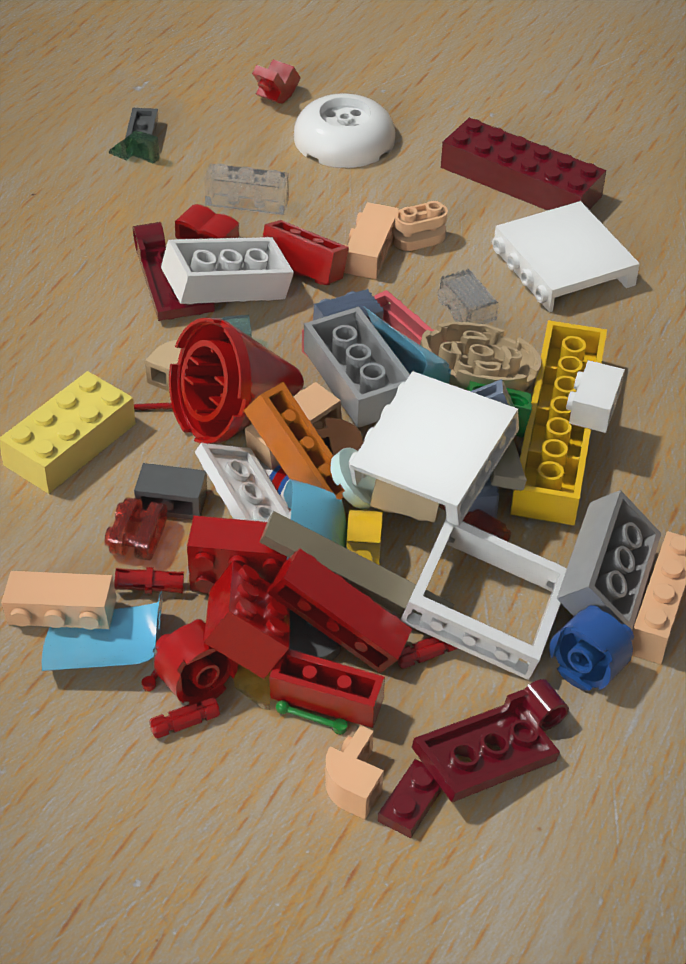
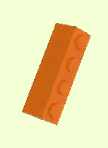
(293, 439)

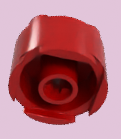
(191, 666)

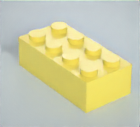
(67, 431)

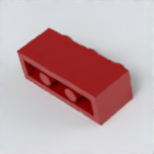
(309, 252)
(328, 687)

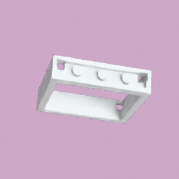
(469, 633)

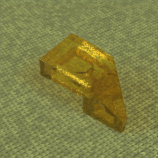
(253, 687)

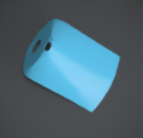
(410, 353)
(317, 510)
(126, 642)

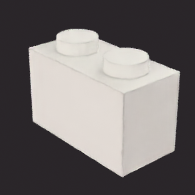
(595, 396)

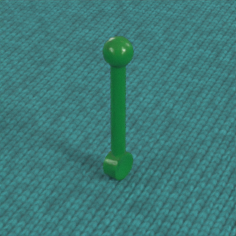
(339, 725)

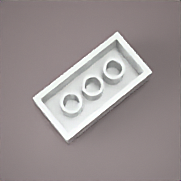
(226, 270)

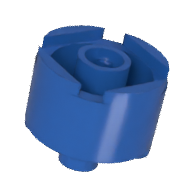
(592, 648)

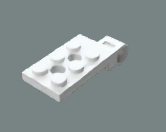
(241, 482)

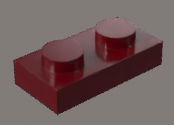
(410, 800)

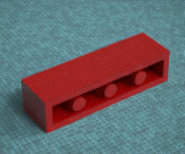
(340, 611)

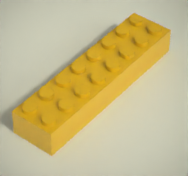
(552, 448)

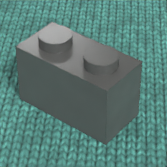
(177, 487)

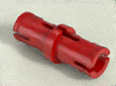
(149, 580)

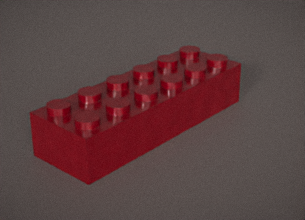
(520, 167)

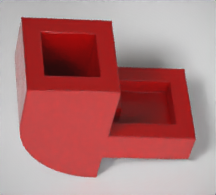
(277, 81)

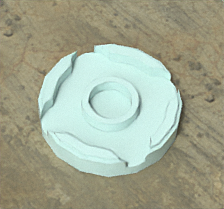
(359, 495)

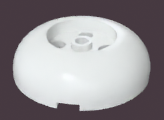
(344, 130)

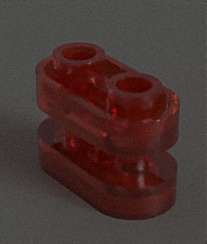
(127, 519)

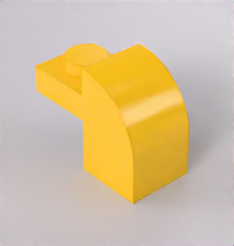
(365, 534)

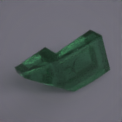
(139, 145)

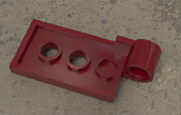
(150, 248)
(513, 727)

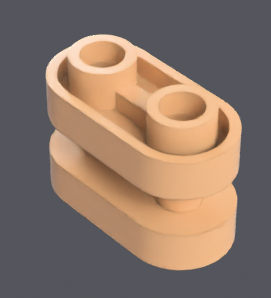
(420, 226)

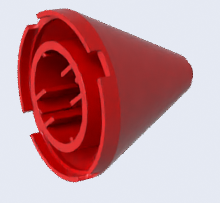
(221, 376)

